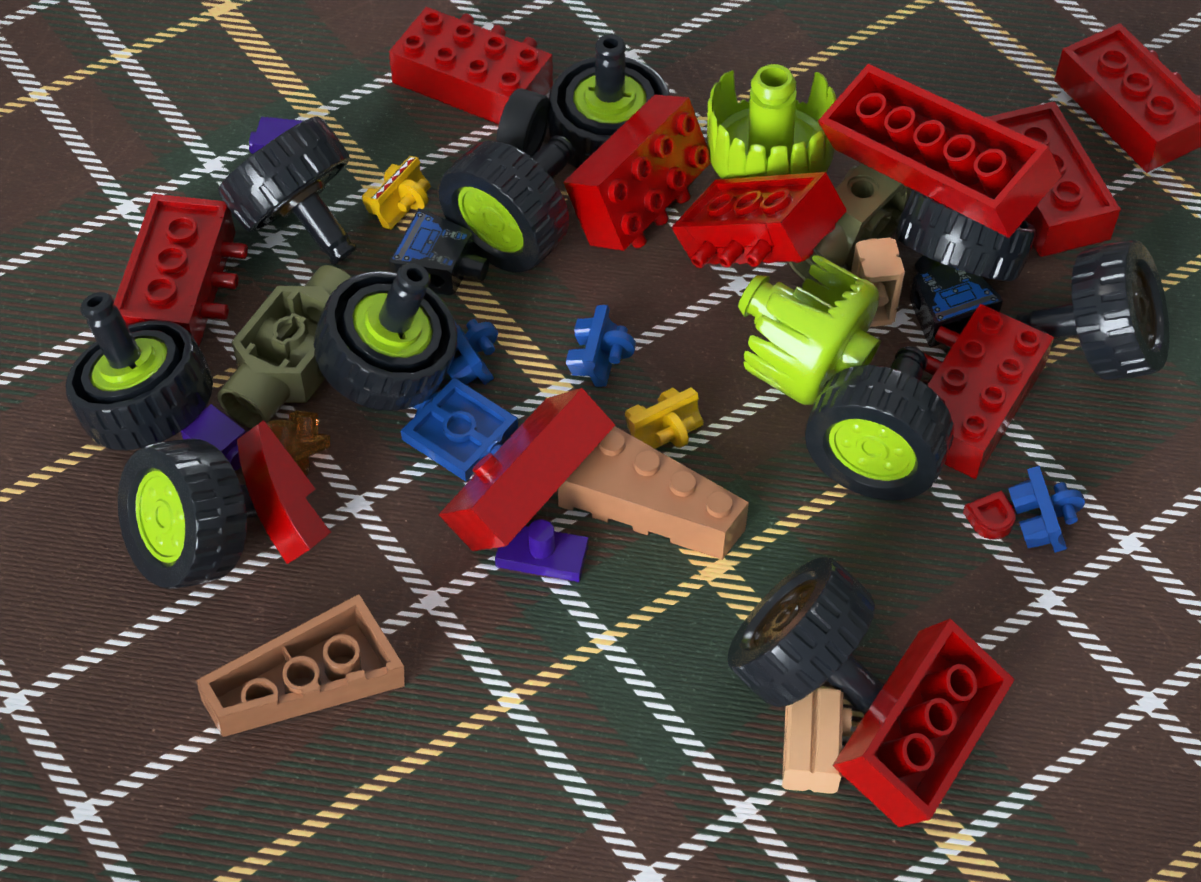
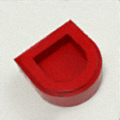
(991, 516)

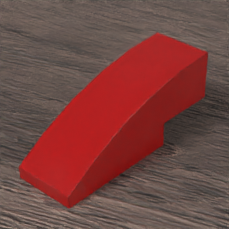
(279, 493)

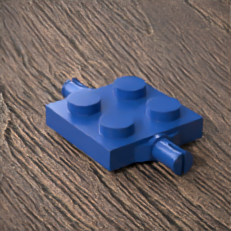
(458, 428)

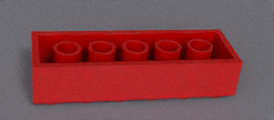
(941, 149)

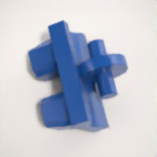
(605, 346)
(470, 364)
(1045, 527)

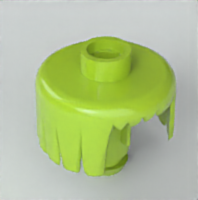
(771, 130)
(809, 329)

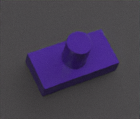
(544, 552)

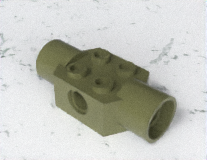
(873, 211)
(278, 351)

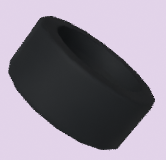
(524, 121)

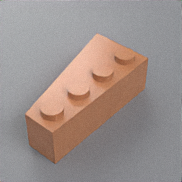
(655, 495)
(304, 671)

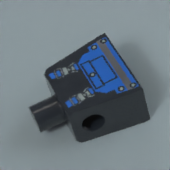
(442, 250)
(947, 297)

